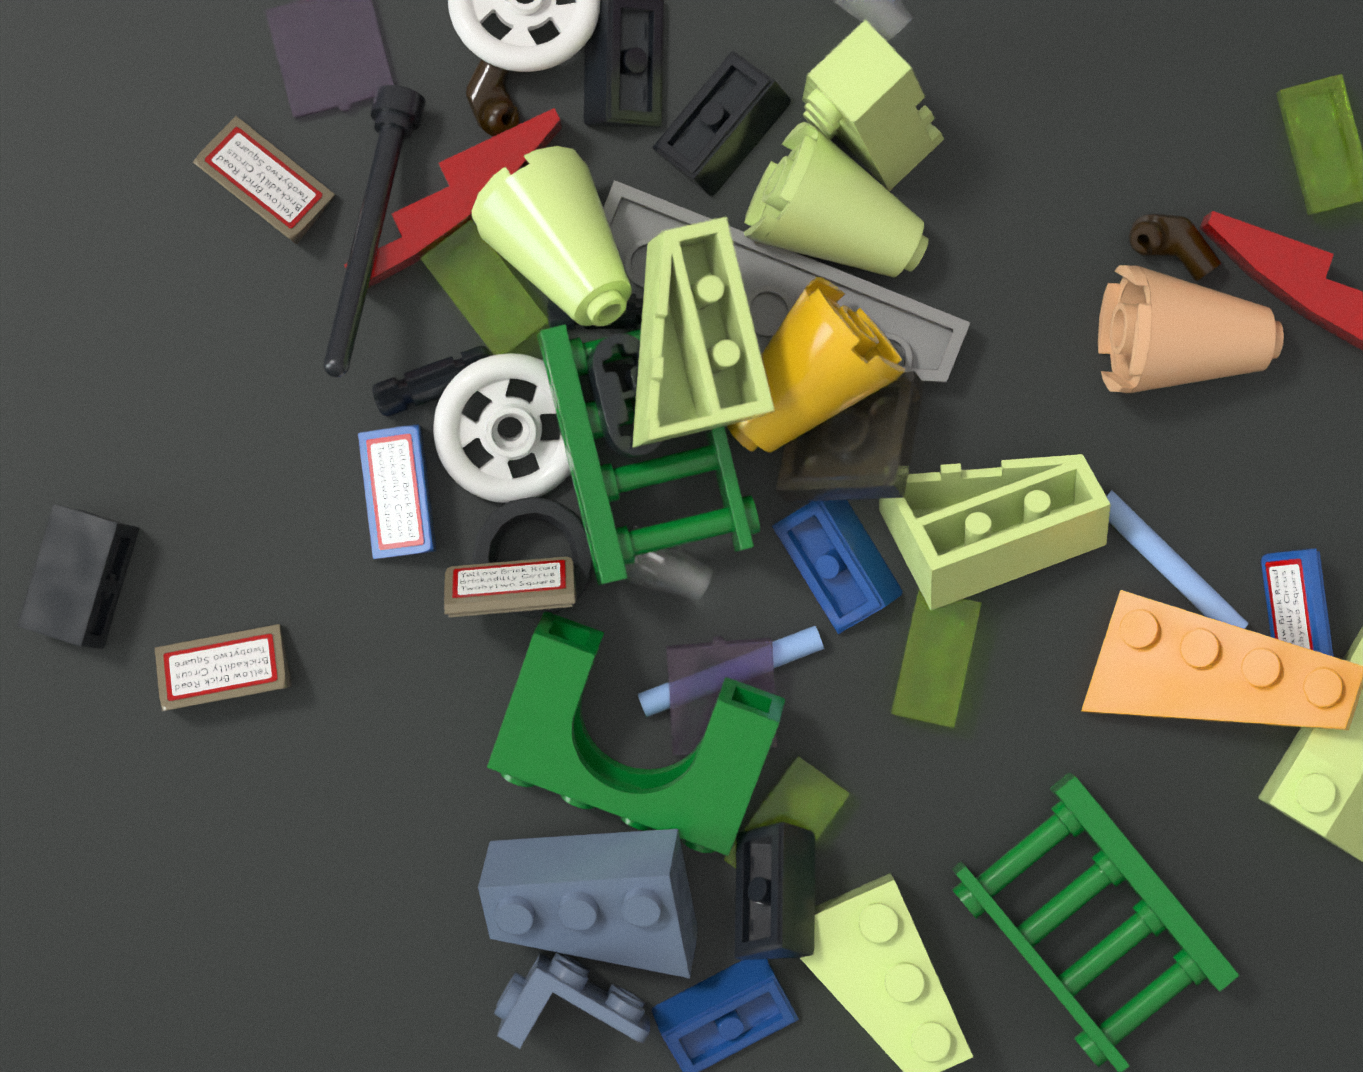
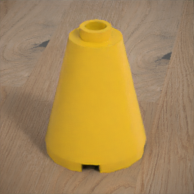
(818, 367)

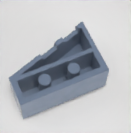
(594, 898)

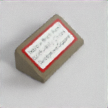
(265, 179)
(509, 586)
(222, 667)

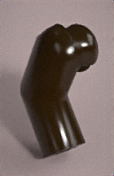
(490, 99)
(1173, 237)

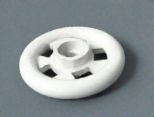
(517, 48)
(455, 430)

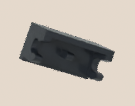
(78, 577)

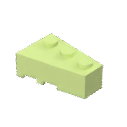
(870, 104)
(696, 338)
(995, 523)
(884, 977)

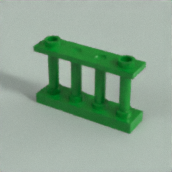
(600, 484)
(1154, 914)

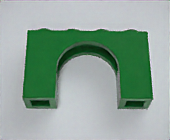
(550, 747)

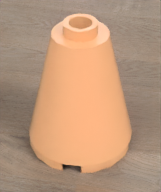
(1180, 332)

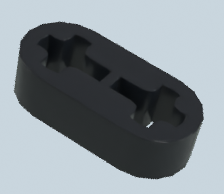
(609, 395)

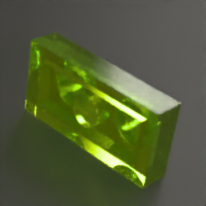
(1323, 143)
(484, 290)
(935, 661)
(799, 798)

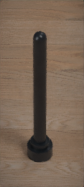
(396, 114)

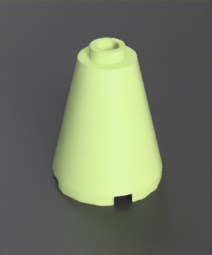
(833, 209)
(556, 234)

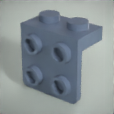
(567, 978)

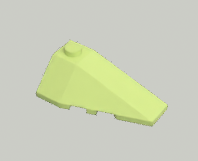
(1323, 778)

